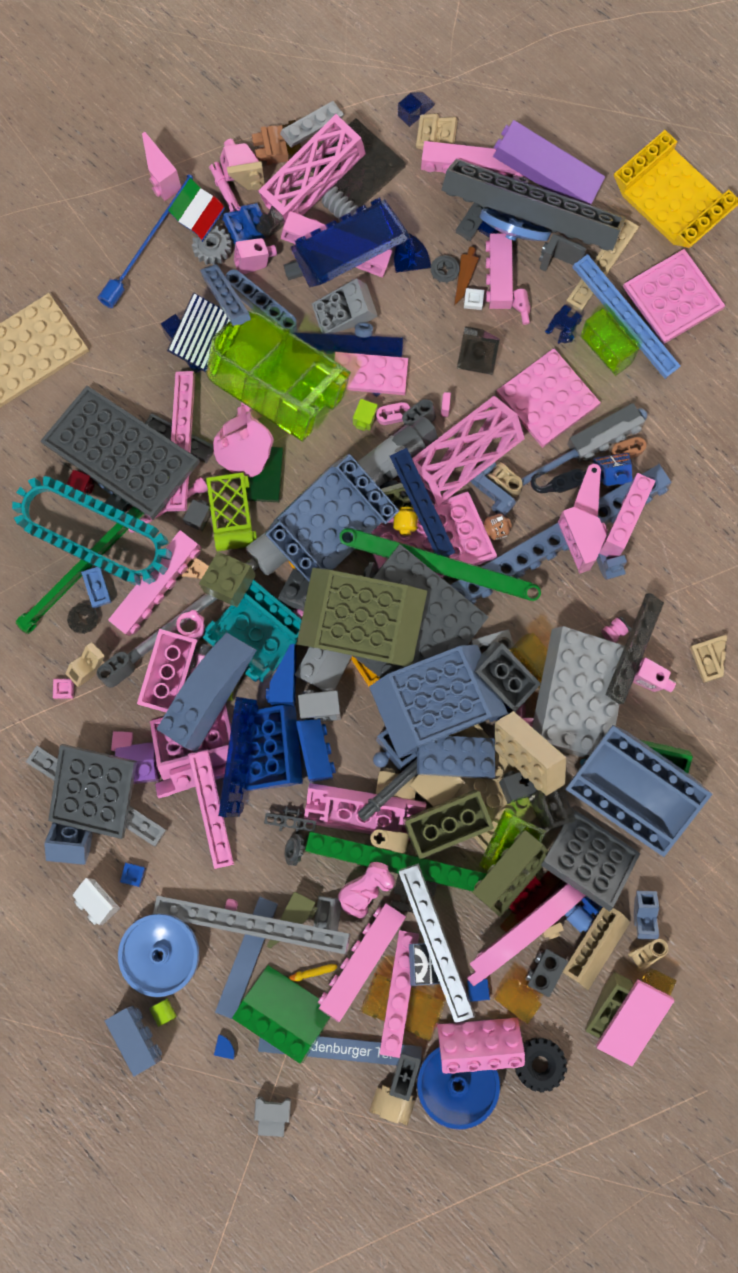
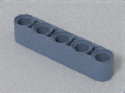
(258, 295)

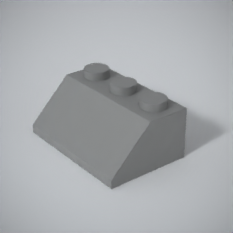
(323, 667)

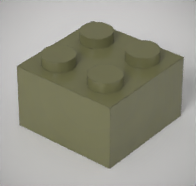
(227, 579)

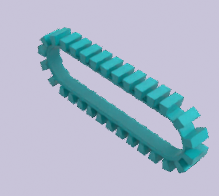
(102, 509)

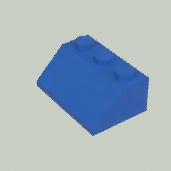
(315, 750)

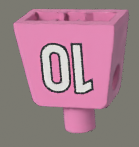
(653, 676)

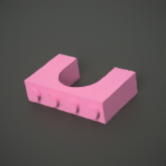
(628, 515)

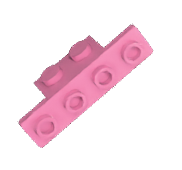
(183, 779)

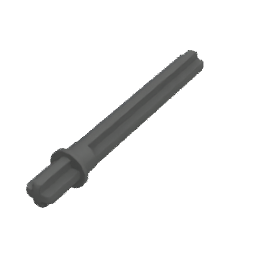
(392, 788)

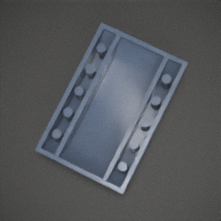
(639, 790)

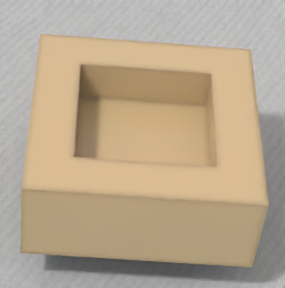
(553, 931)

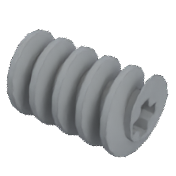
(337, 204)

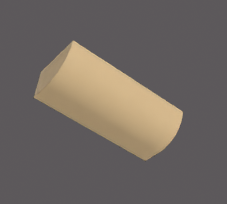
(596, 947)

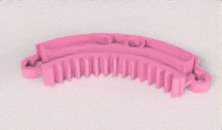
(524, 932)

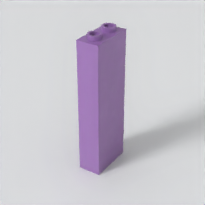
(547, 164)

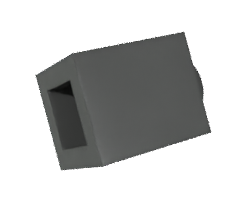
(197, 515)

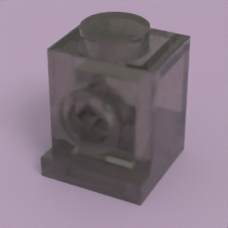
(270, 222)

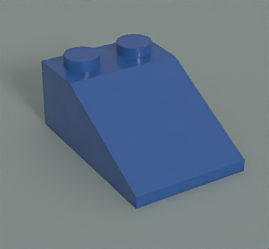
(283, 683)

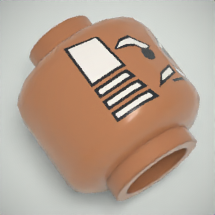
(497, 526)

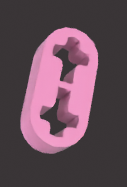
(392, 409)

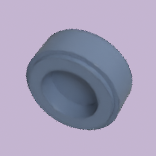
(363, 329)

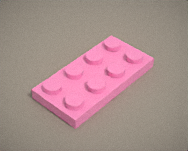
(374, 372)

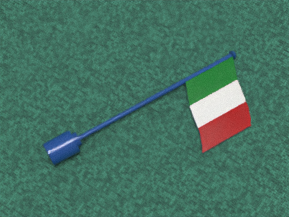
(192, 209)

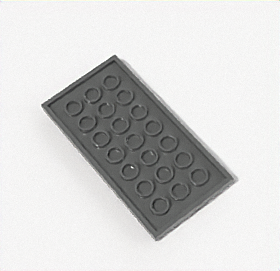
(120, 452)

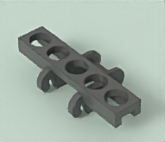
(284, 818)

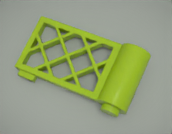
(234, 536)

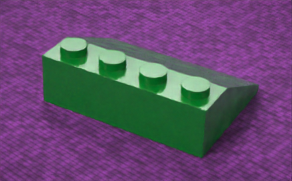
(282, 1014)

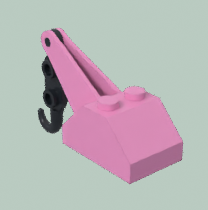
(580, 523)

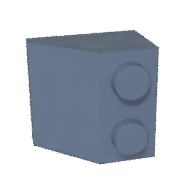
(67, 844)

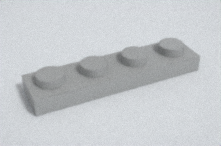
(310, 124)

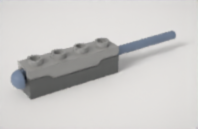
(598, 437)

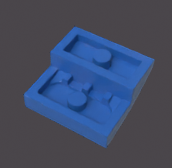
(243, 223)

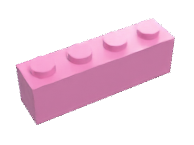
(500, 272)

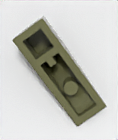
(297, 911)
(608, 1003)

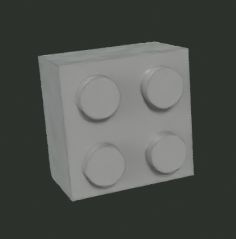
(319, 705)

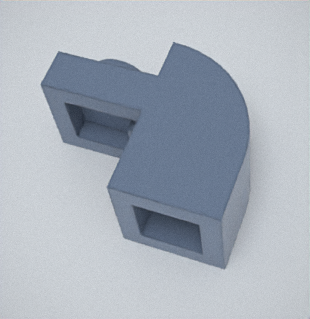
(611, 567)
(645, 914)

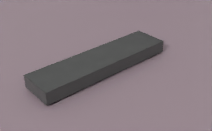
(199, 447)

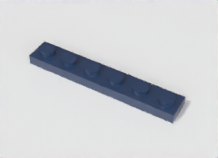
(422, 503)

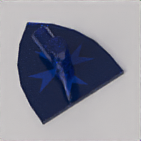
(411, 256)

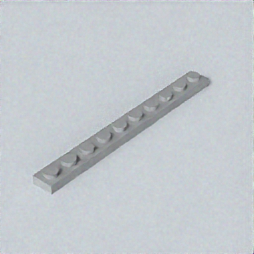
(254, 925)

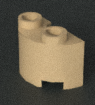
(391, 1107)

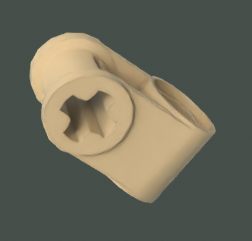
(503, 477)
(393, 841)
(647, 954)

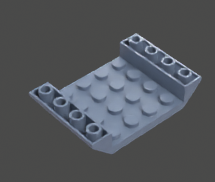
(336, 500)
(435, 699)

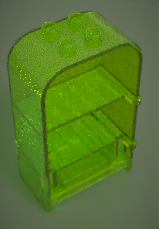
(275, 373)

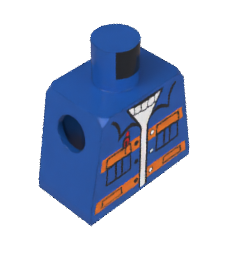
(615, 469)

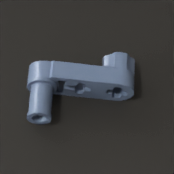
(503, 500)

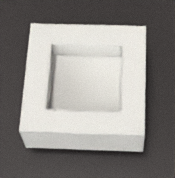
(474, 299)

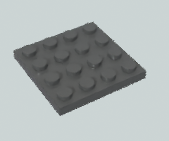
(92, 791)
(591, 860)

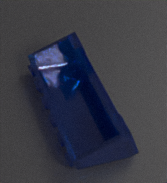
(348, 242)

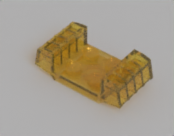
(422, 1010)

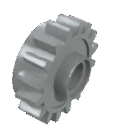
(213, 254)

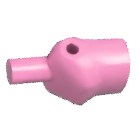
(522, 304)

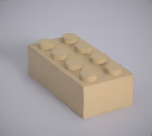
(530, 753)

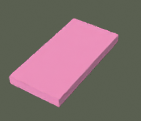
(635, 1022)

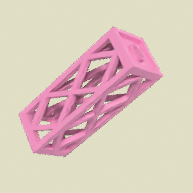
(310, 157)
(503, 424)

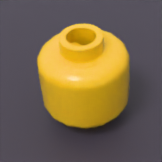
(405, 521)

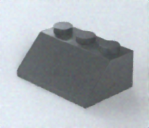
(506, 675)

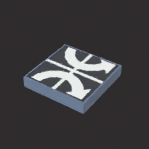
(421, 966)

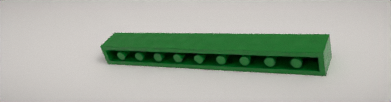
(365, 855)

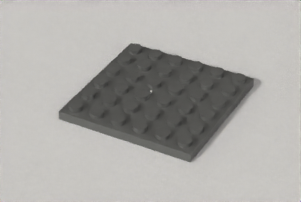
(447, 616)

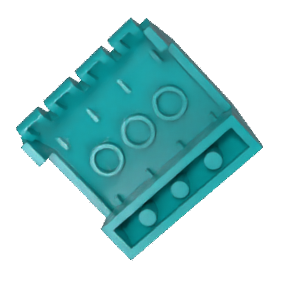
(263, 625)

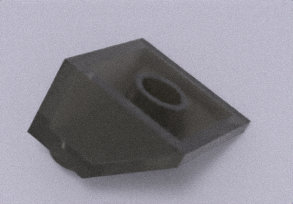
(478, 351)

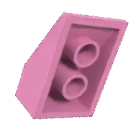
(162, 172)

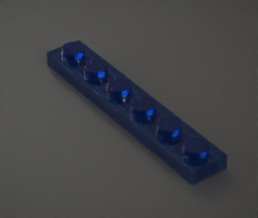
(354, 344)

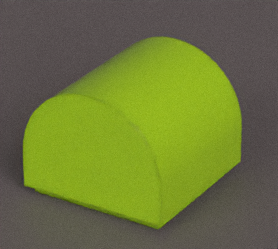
(162, 1012)

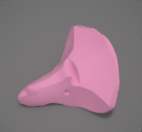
(243, 443)

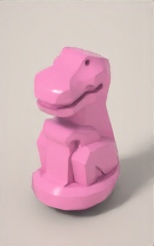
(359, 892)

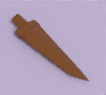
(467, 267)

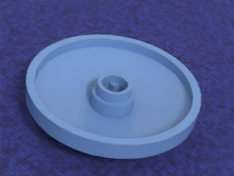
(514, 228)
(140, 958)

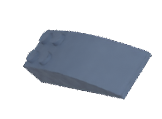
(206, 692)

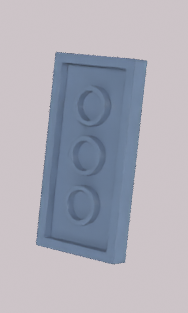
(457, 757)

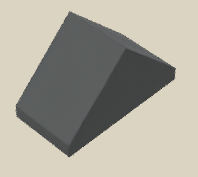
(404, 1077)

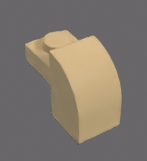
(86, 666)

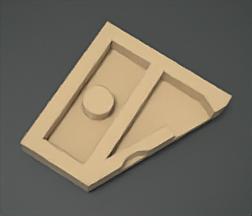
(248, 175)
(710, 658)

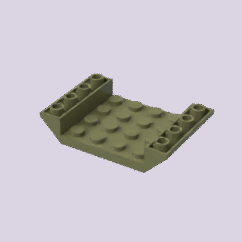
(362, 617)

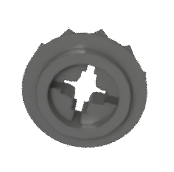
(450, 264)
(294, 849)

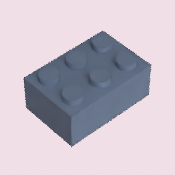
(134, 1040)

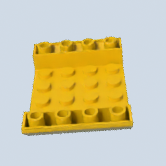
(672, 192)

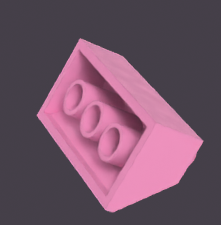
(166, 670)

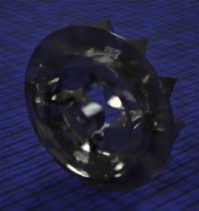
(73, 618)

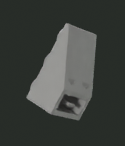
(344, 308)

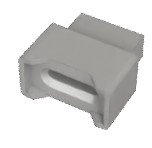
(272, 1116)

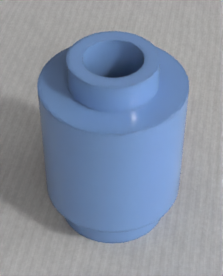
(579, 918)

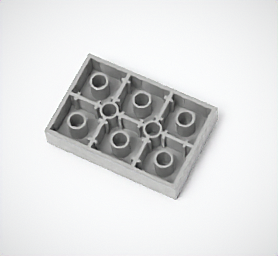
(572, 697)

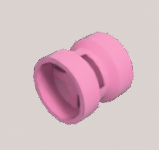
(615, 630)

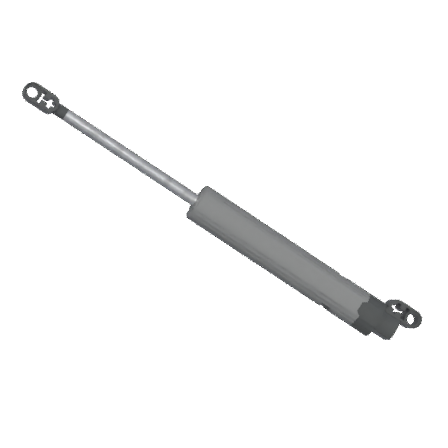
(414, 435)

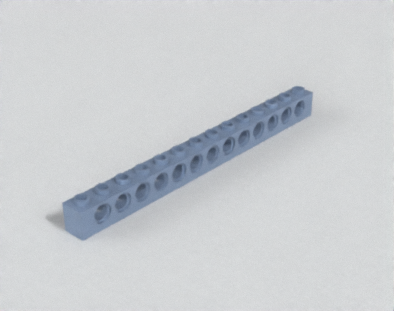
(542, 539)

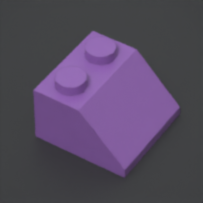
(146, 764)

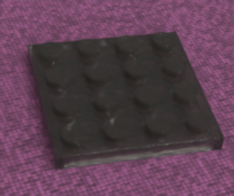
(371, 171)

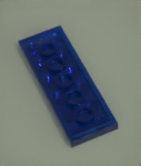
(237, 757)

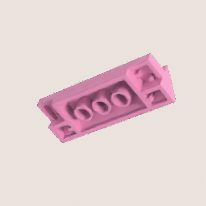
(340, 809)

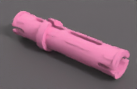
(224, 187)

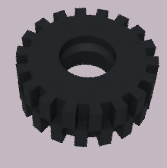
(556, 1065)

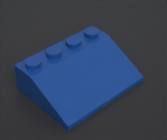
(275, 750)

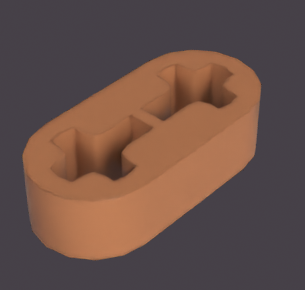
(628, 444)

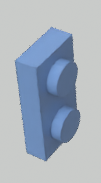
(96, 587)

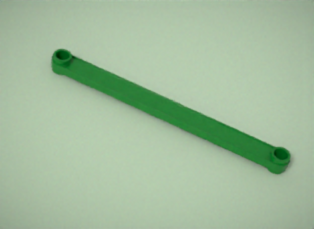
(444, 565)
(28, 621)

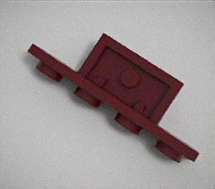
(530, 898)

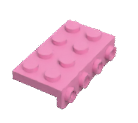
(481, 1045)

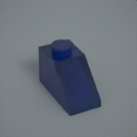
(413, 106)

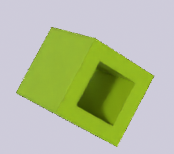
(365, 415)

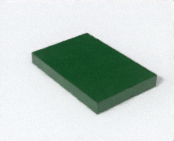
(266, 485)

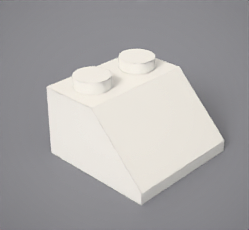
(95, 901)

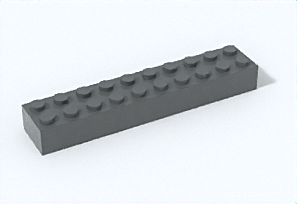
(533, 204)

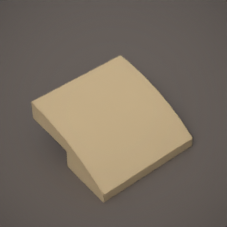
(436, 130)
(436, 788)

